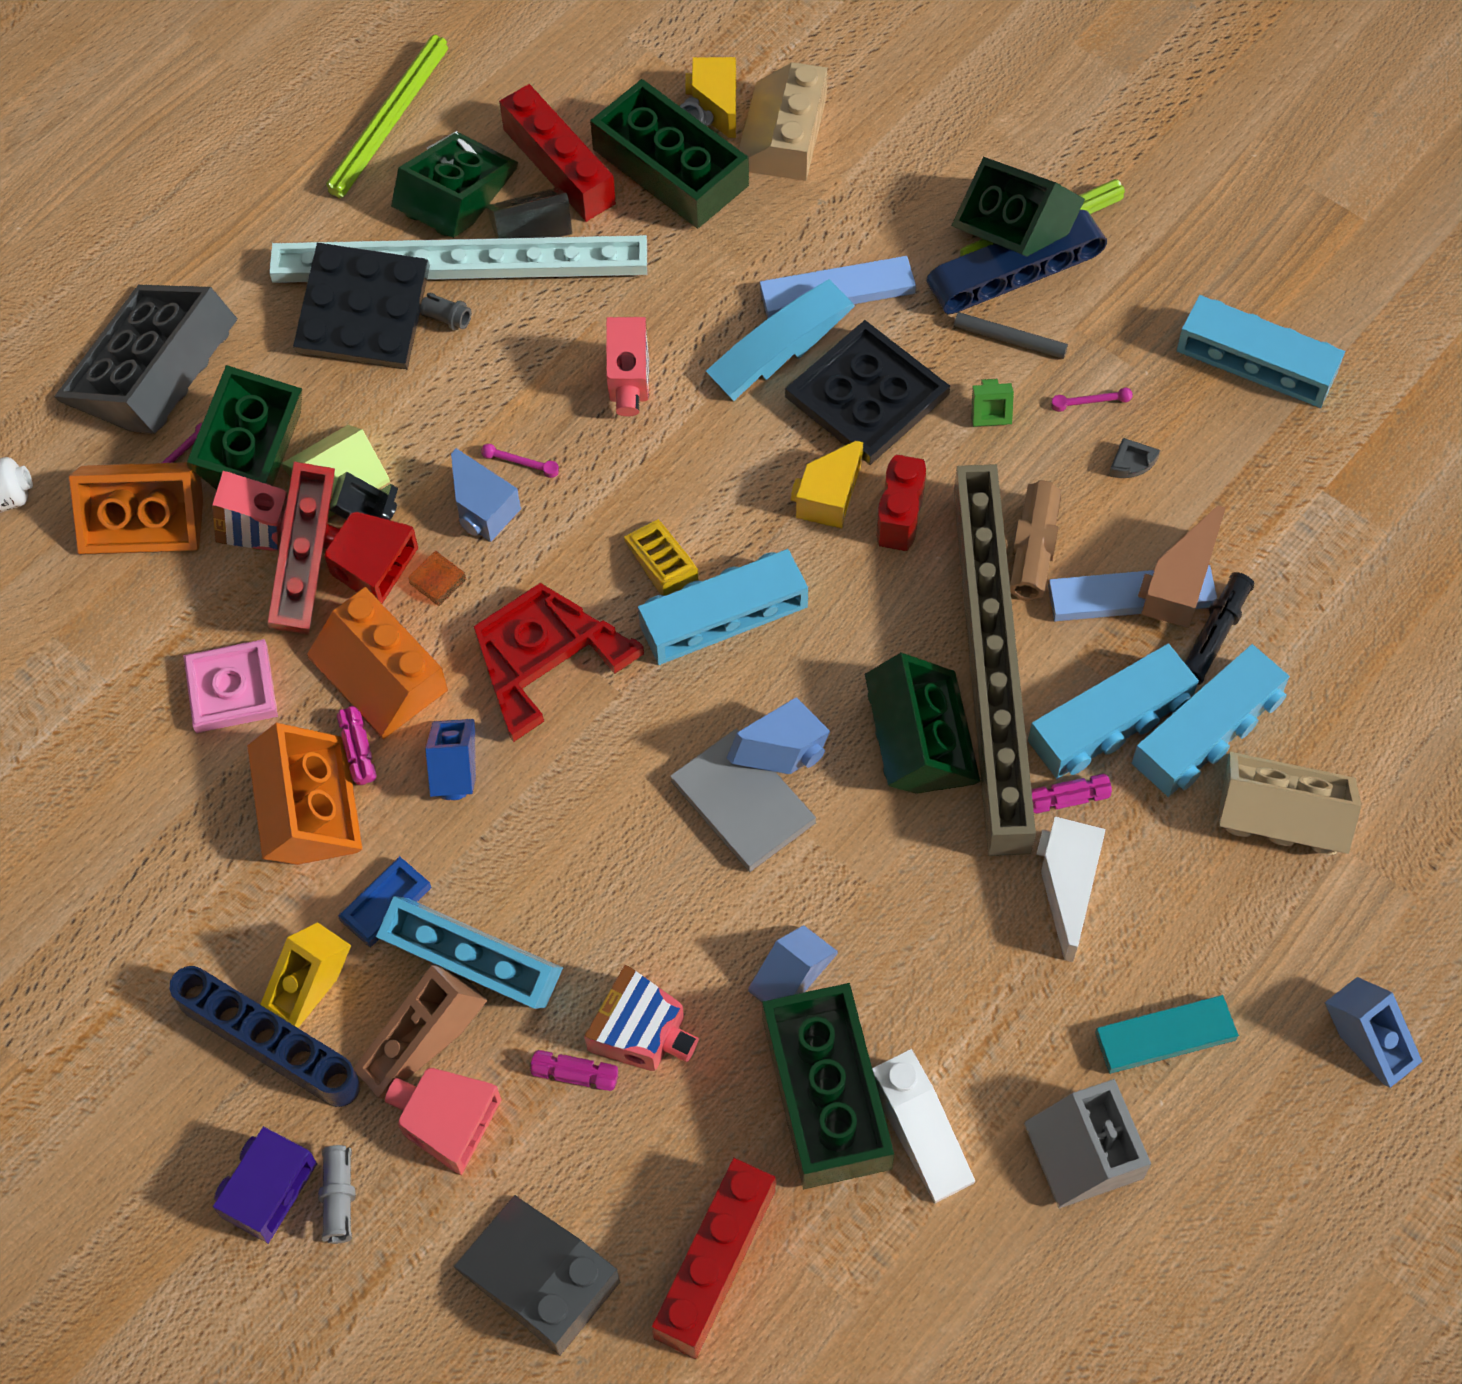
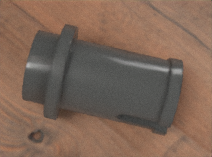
(454, 314)

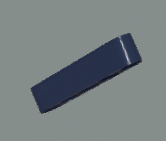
(999, 270)
(275, 1052)

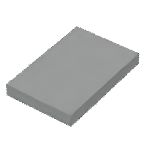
(743, 804)

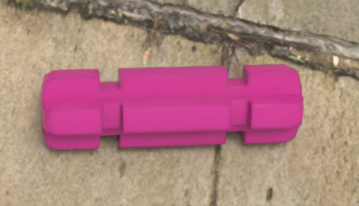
(356, 745)
(1071, 793)
(574, 1070)

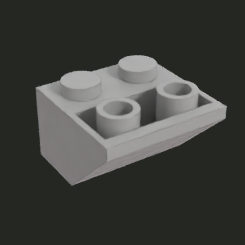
(1088, 1144)

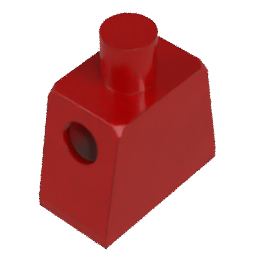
(369, 552)

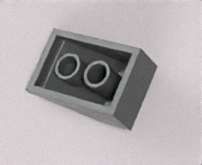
(539, 1273)

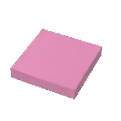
(230, 686)

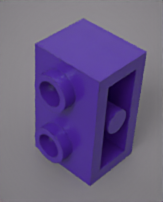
(264, 1184)

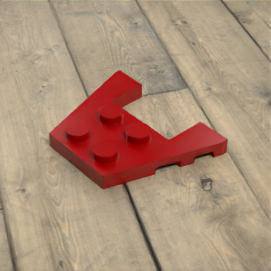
(533, 638)

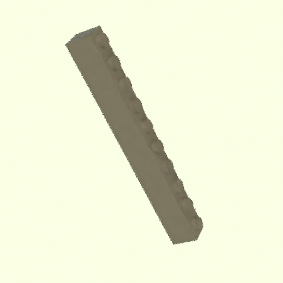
(993, 662)

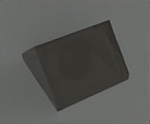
(532, 215)

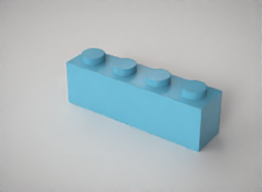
(1260, 351)
(723, 606)
(1112, 712)
(1210, 721)
(469, 952)

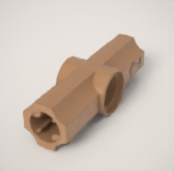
(1035, 540)

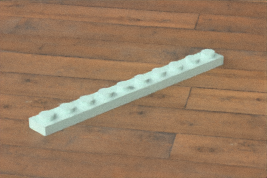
(488, 257)

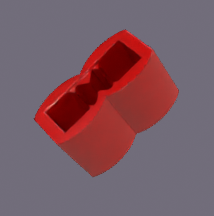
(901, 502)

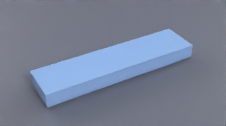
(858, 282)
(1109, 595)

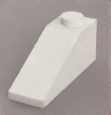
(1068, 876)
(922, 1125)

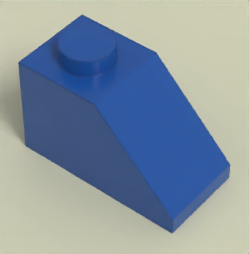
(451, 758)

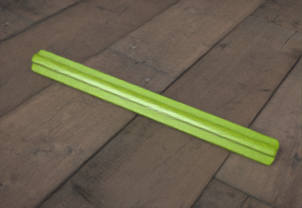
(387, 116)

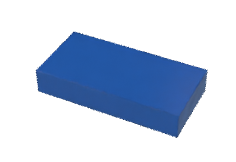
(370, 907)

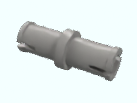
(336, 1194)

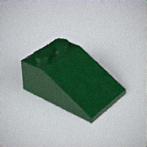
(451, 194)

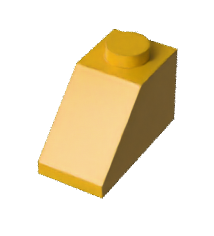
(715, 86)
(828, 486)
(304, 973)

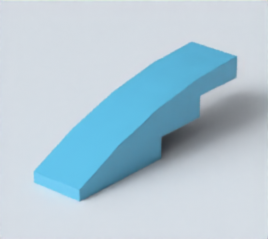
(780, 337)

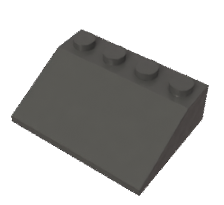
(148, 356)

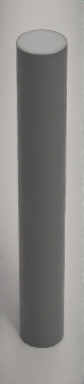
(1011, 335)

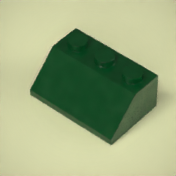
(1016, 208)
(246, 428)
(921, 725)

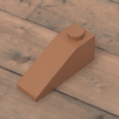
(1180, 573)
(420, 1028)

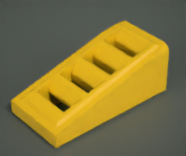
(673, 580)

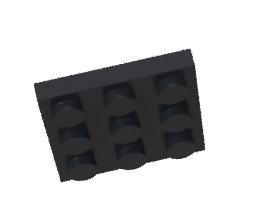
(361, 306)
(867, 391)

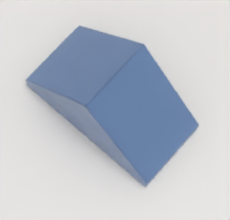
(792, 965)

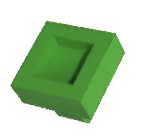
(992, 403)

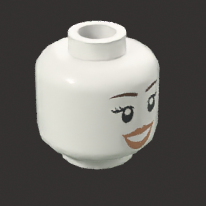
(13, 484)

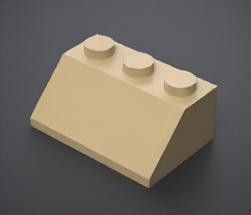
(785, 121)
(1289, 804)

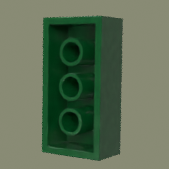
(670, 153)
(827, 1086)

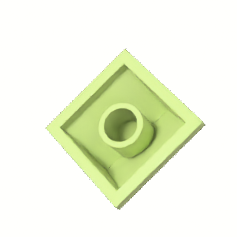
(346, 452)

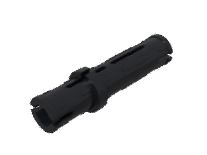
(1223, 614)

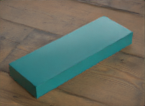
(1166, 1034)

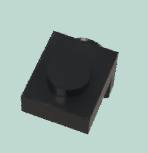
(358, 496)

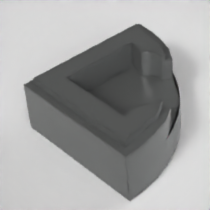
(1133, 459)

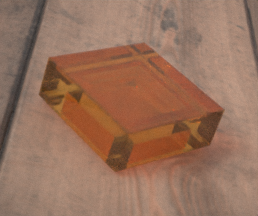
(437, 578)

